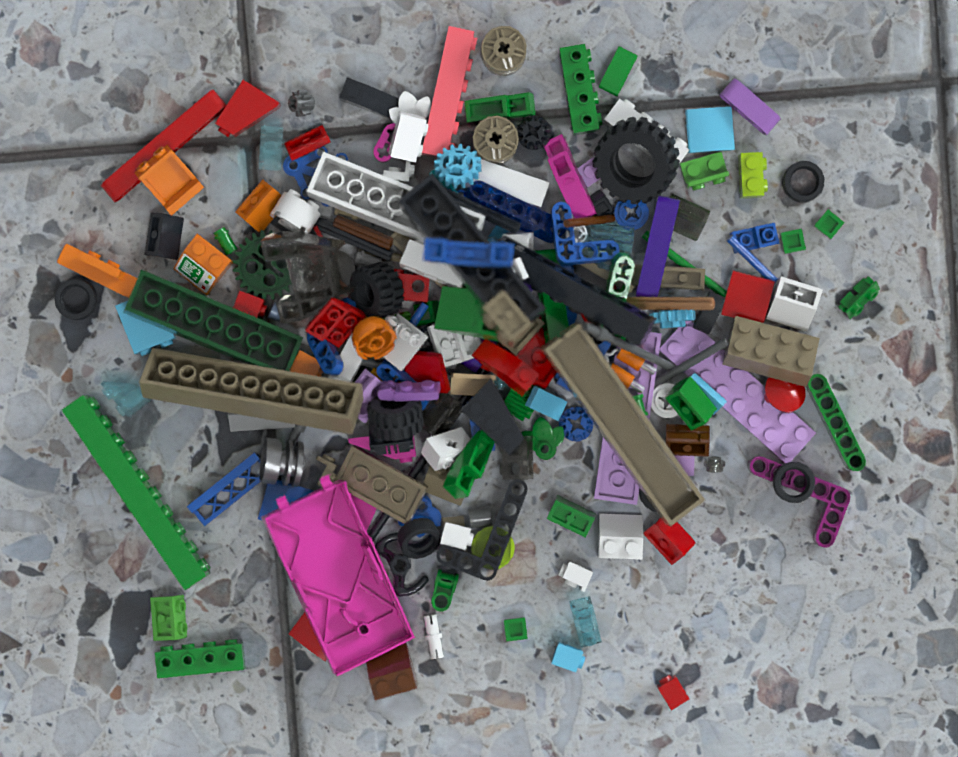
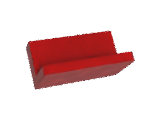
(670, 541)

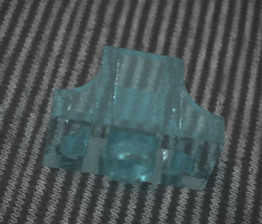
(271, 148)

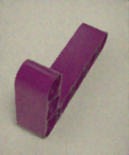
(827, 497)

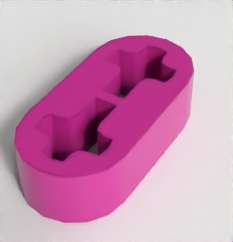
(383, 140)

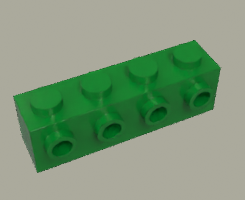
(579, 89)
(201, 659)

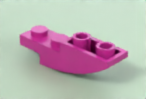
(568, 177)

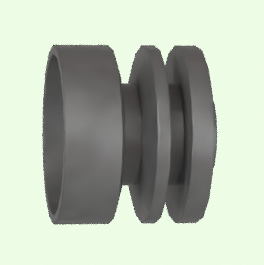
(282, 462)

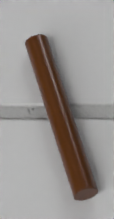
(592, 220)

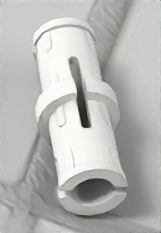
(433, 636)

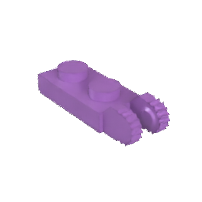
(409, 391)

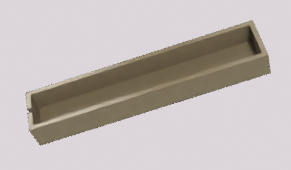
(622, 423)

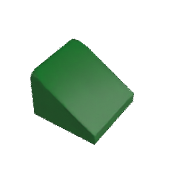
(430, 315)

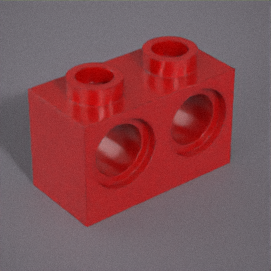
(408, 280)

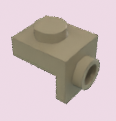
(330, 468)

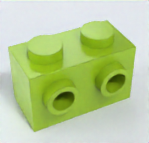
(751, 175)

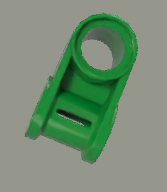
(444, 588)

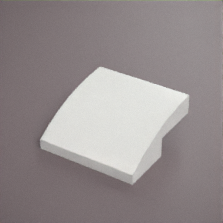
(453, 346)

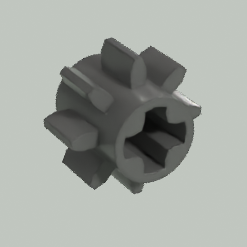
(301, 103)

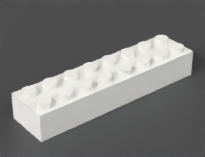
(367, 195)

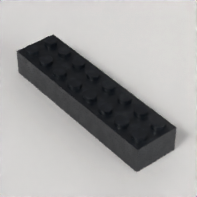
(441, 217)

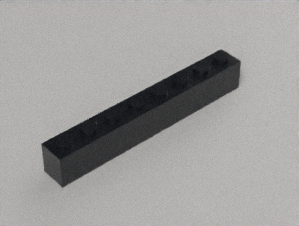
(583, 296)

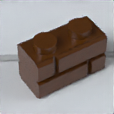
(686, 442)

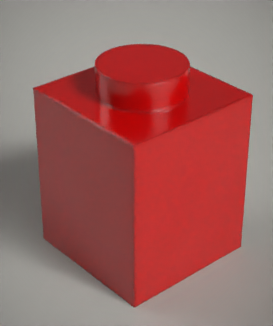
(250, 304)
(672, 691)

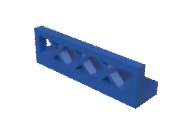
(221, 485)

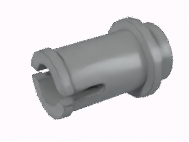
(363, 259)

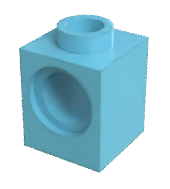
(568, 657)

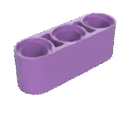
(750, 106)

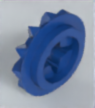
(642, 213)
(577, 434)

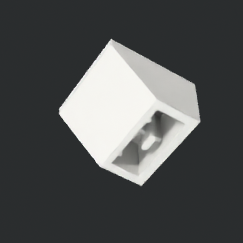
(793, 303)

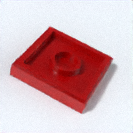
(428, 367)

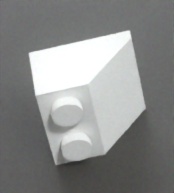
(620, 536)

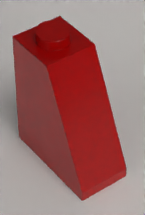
(245, 110)

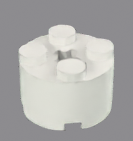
(296, 213)

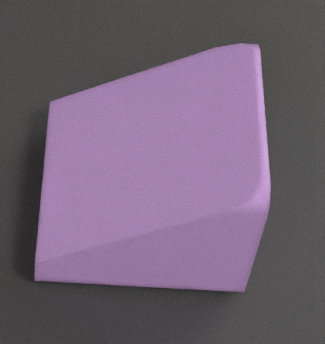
(687, 464)

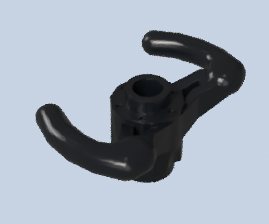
(399, 587)

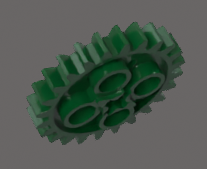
(256, 280)

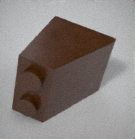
(392, 673)

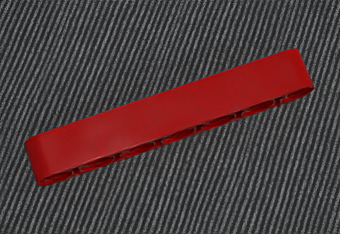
(174, 136)

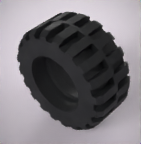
(621, 182)

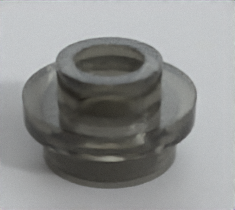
(714, 464)

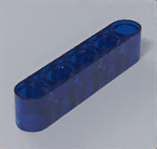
(507, 203)

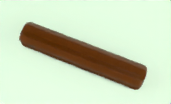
(363, 232)

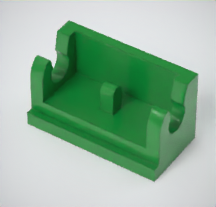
(571, 516)

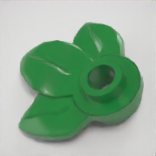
(545, 435)

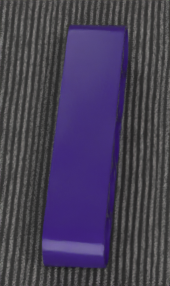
(657, 247)

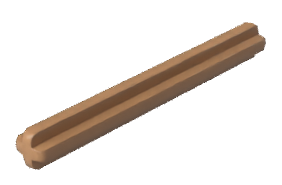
(672, 303)

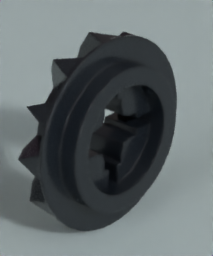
(532, 142)

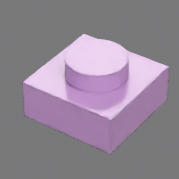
(587, 172)

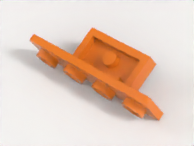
(104, 273)

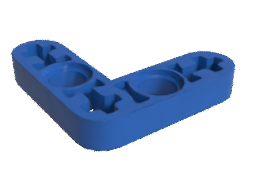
(576, 248)
(332, 369)

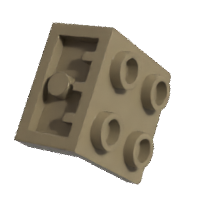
(505, 318)

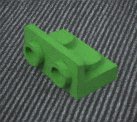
(704, 170)
(168, 617)

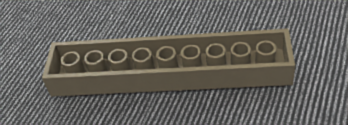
(252, 390)

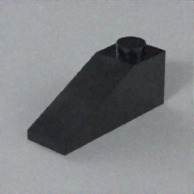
(368, 98)

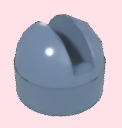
(273, 314)

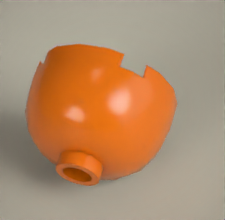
(373, 338)

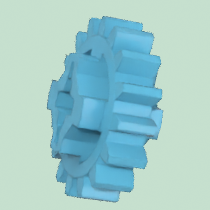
(457, 166)
(673, 318)

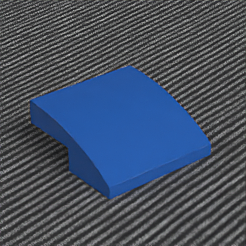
(276, 491)

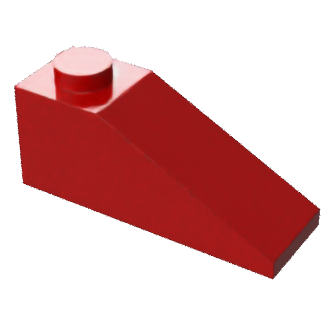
(506, 366)

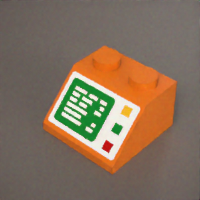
(202, 264)

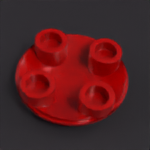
(784, 395)

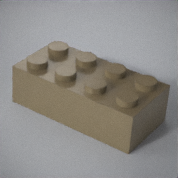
(771, 351)

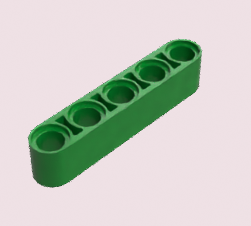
(555, 313)
(844, 428)

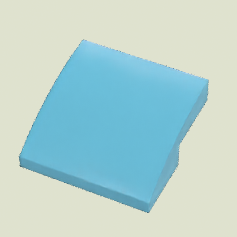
(710, 129)

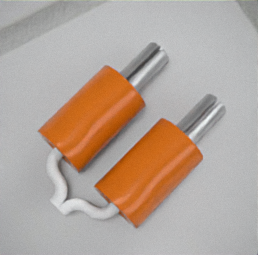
(634, 362)

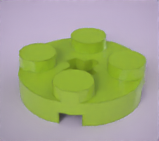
(480, 540)

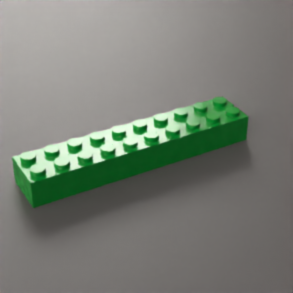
(136, 491)

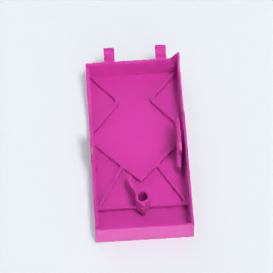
(337, 576)

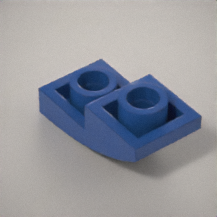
(757, 237)

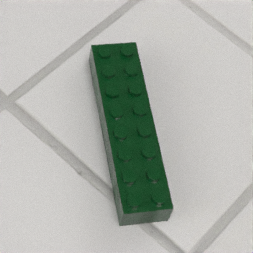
(211, 323)

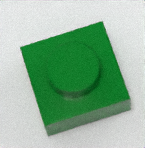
(829, 224)
(792, 241)
(515, 629)

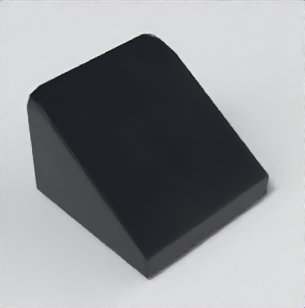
(601, 203)

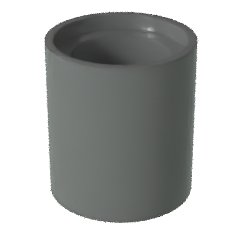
(480, 517)

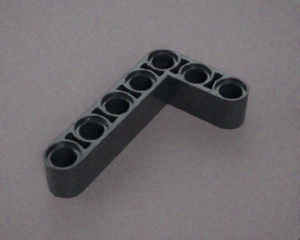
(494, 538)

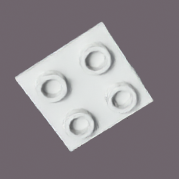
(407, 343)

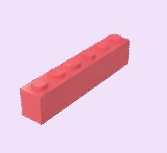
(448, 91)

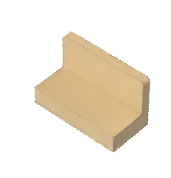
(468, 383)

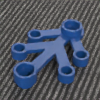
(303, 169)

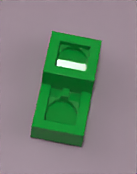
(618, 71)

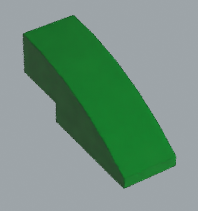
(503, 105)
(468, 466)

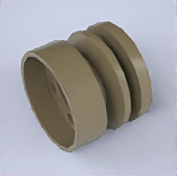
(501, 63)
(489, 150)

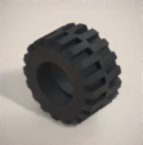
(377, 290)
(394, 419)

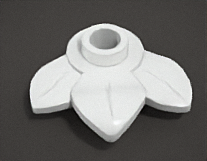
(408, 104)

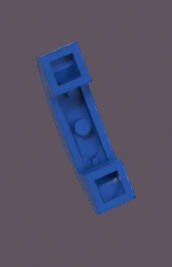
(468, 254)

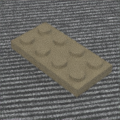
(381, 485)

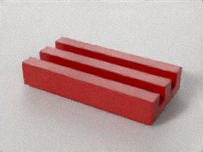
(307, 142)

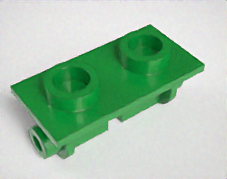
(866, 292)

